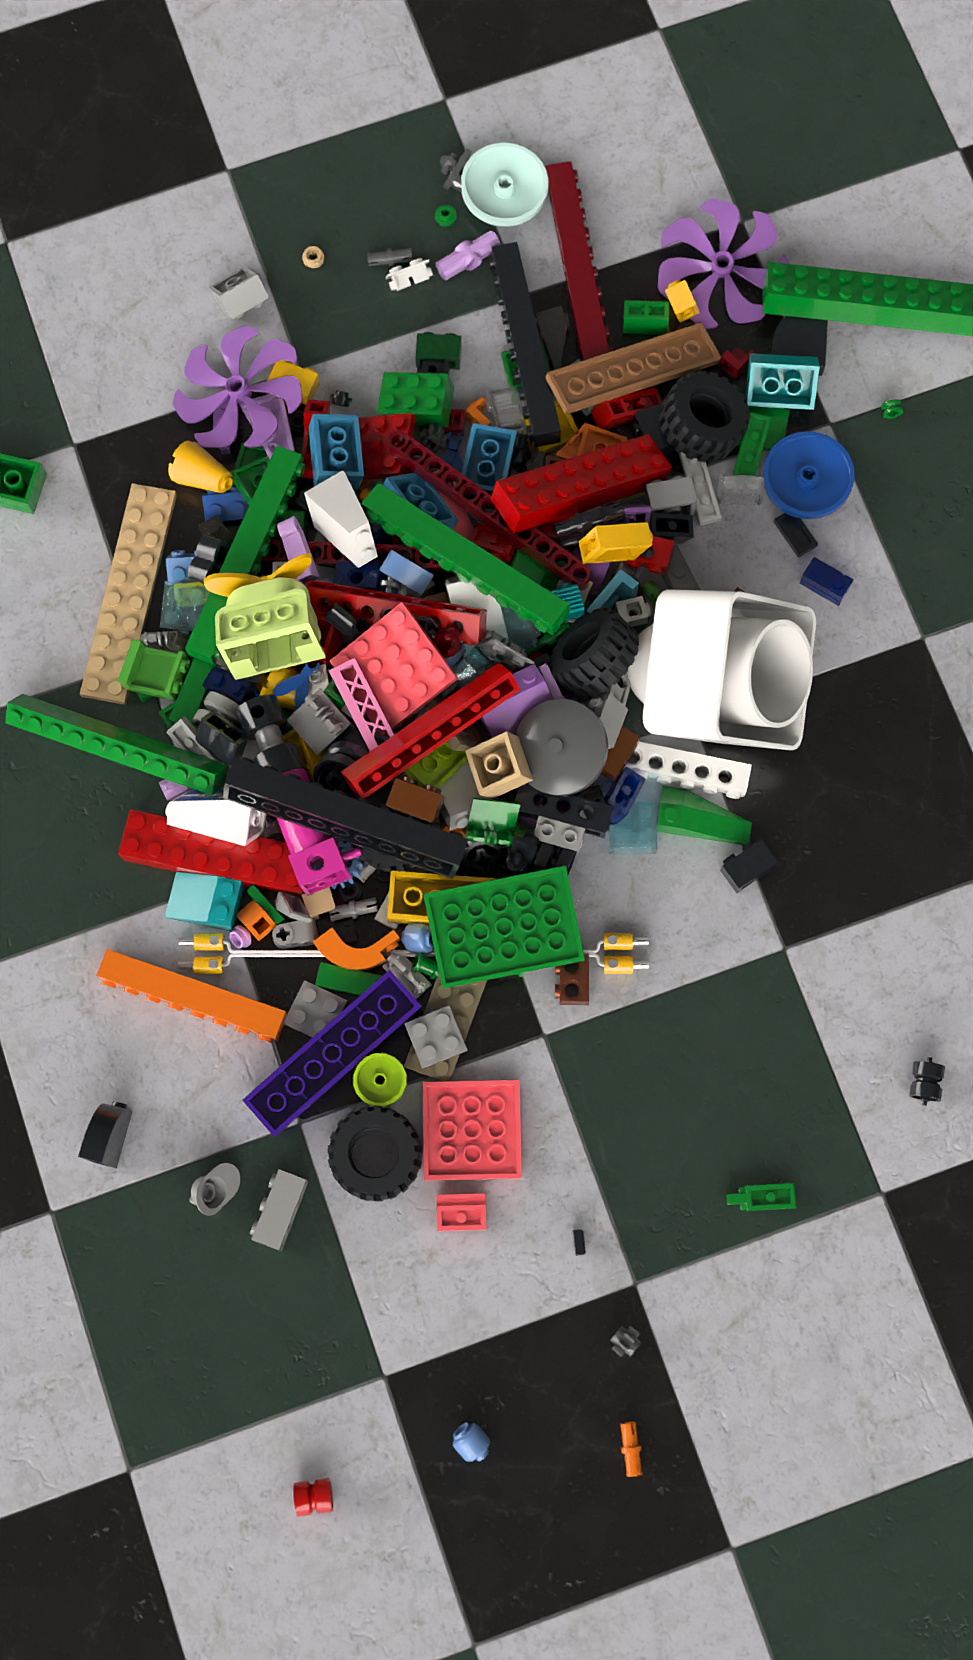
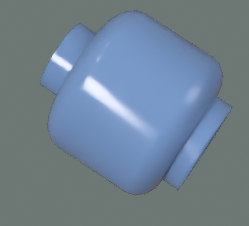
(417, 938)
(471, 1442)

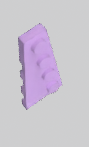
(283, 434)

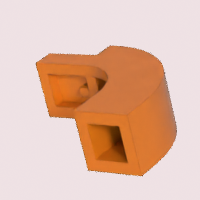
(352, 958)

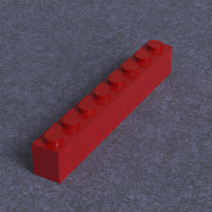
(430, 731)

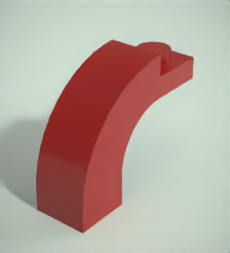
(312, 407)

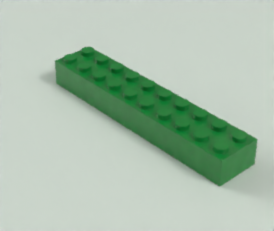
(868, 298)

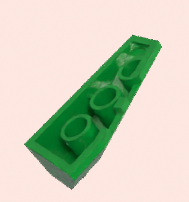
(696, 817)

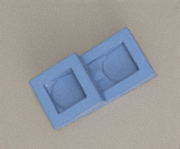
(406, 572)

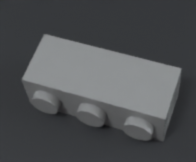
(279, 1209)

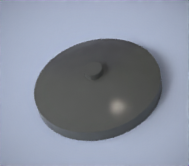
(563, 746)

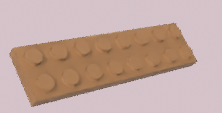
(632, 368)

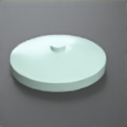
(504, 184)

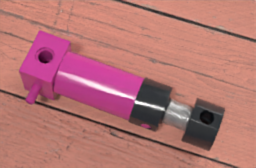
(263, 721)

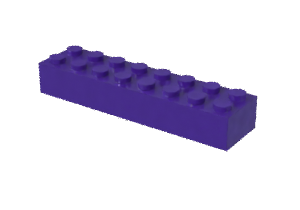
(332, 1053)

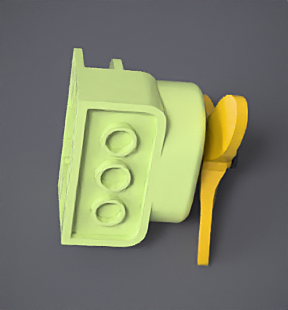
(266, 620)

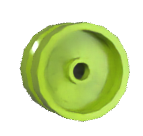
(365, 1079)

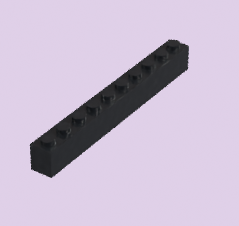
(525, 344)

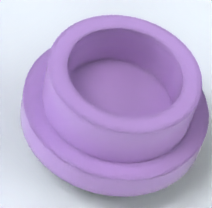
(240, 937)

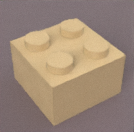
(499, 765)

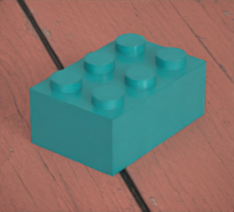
(782, 381)

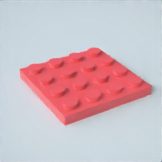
(398, 666)
(471, 1130)

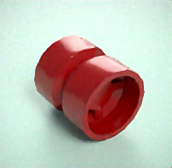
(313, 1497)

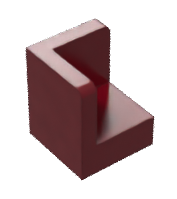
(735, 362)

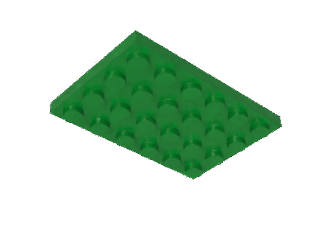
(504, 927)

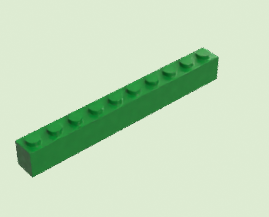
(250, 542)
(465, 559)
(116, 744)

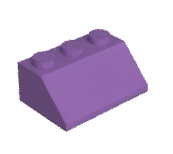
(511, 712)

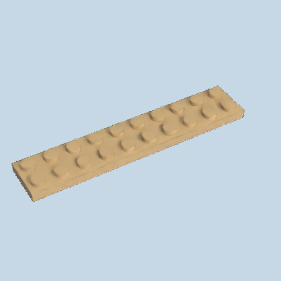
(128, 590)

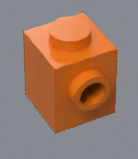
(256, 920)

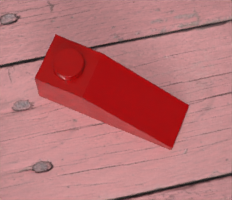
(622, 409)

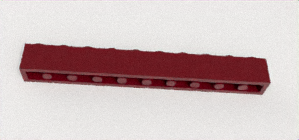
(576, 261)

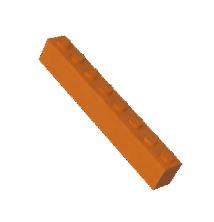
(191, 995)

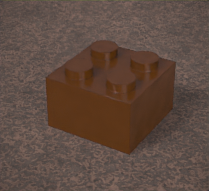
(415, 800)

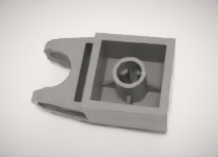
(611, 708)

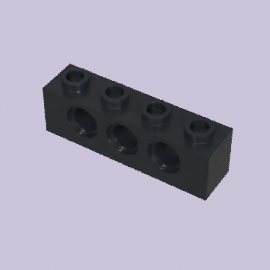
(595, 826)

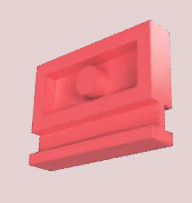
(461, 1212)

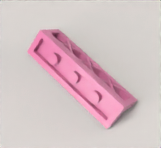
(358, 716)

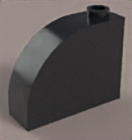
(801, 338)
(106, 1134)

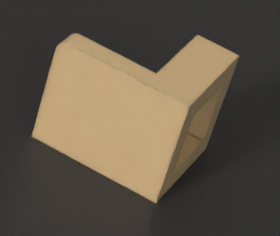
(319, 903)

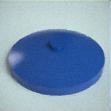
(808, 475)

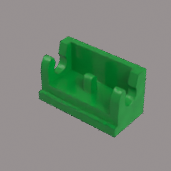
(646, 317)

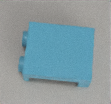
(620, 586)

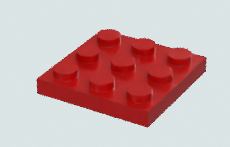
(374, 435)

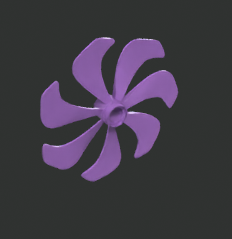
(690, 232)
(201, 374)

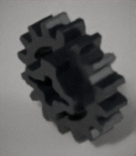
(472, 860)

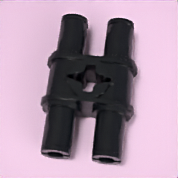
(586, 521)

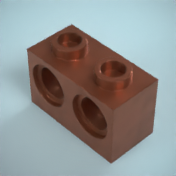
(578, 979)

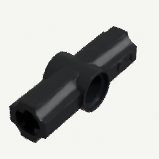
(345, 623)

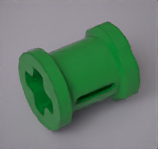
(425, 965)

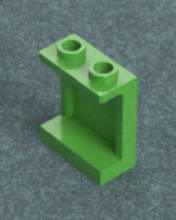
(153, 671)

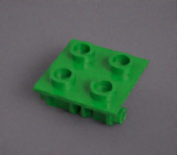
(492, 822)

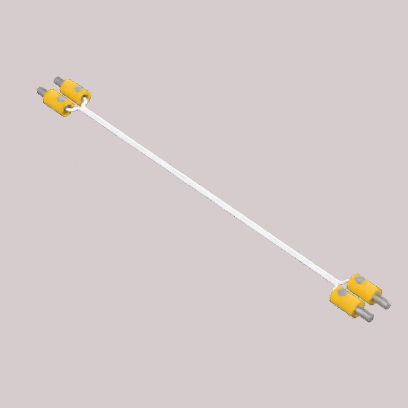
(217, 942)

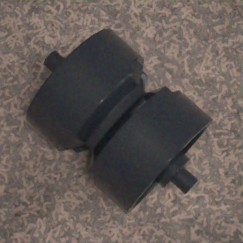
(927, 1077)

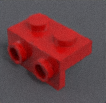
(492, 542)

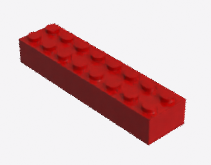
(579, 483)
(156, 844)

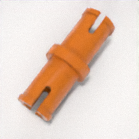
(631, 1449)

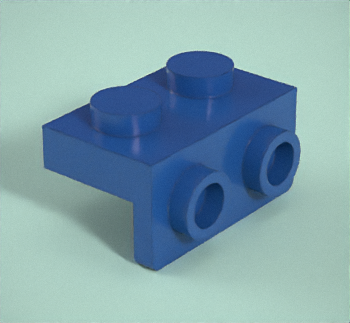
(226, 505)

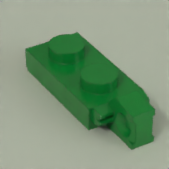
(764, 1197)

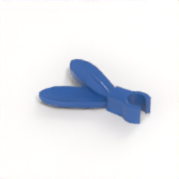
(452, 456)
(298, 682)

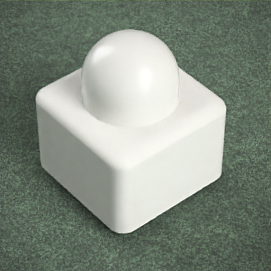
(726, 668)

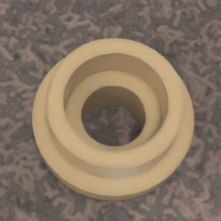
(310, 252)

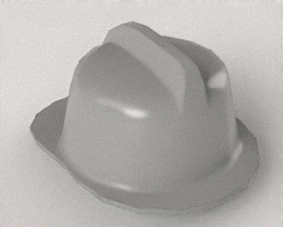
(215, 1188)

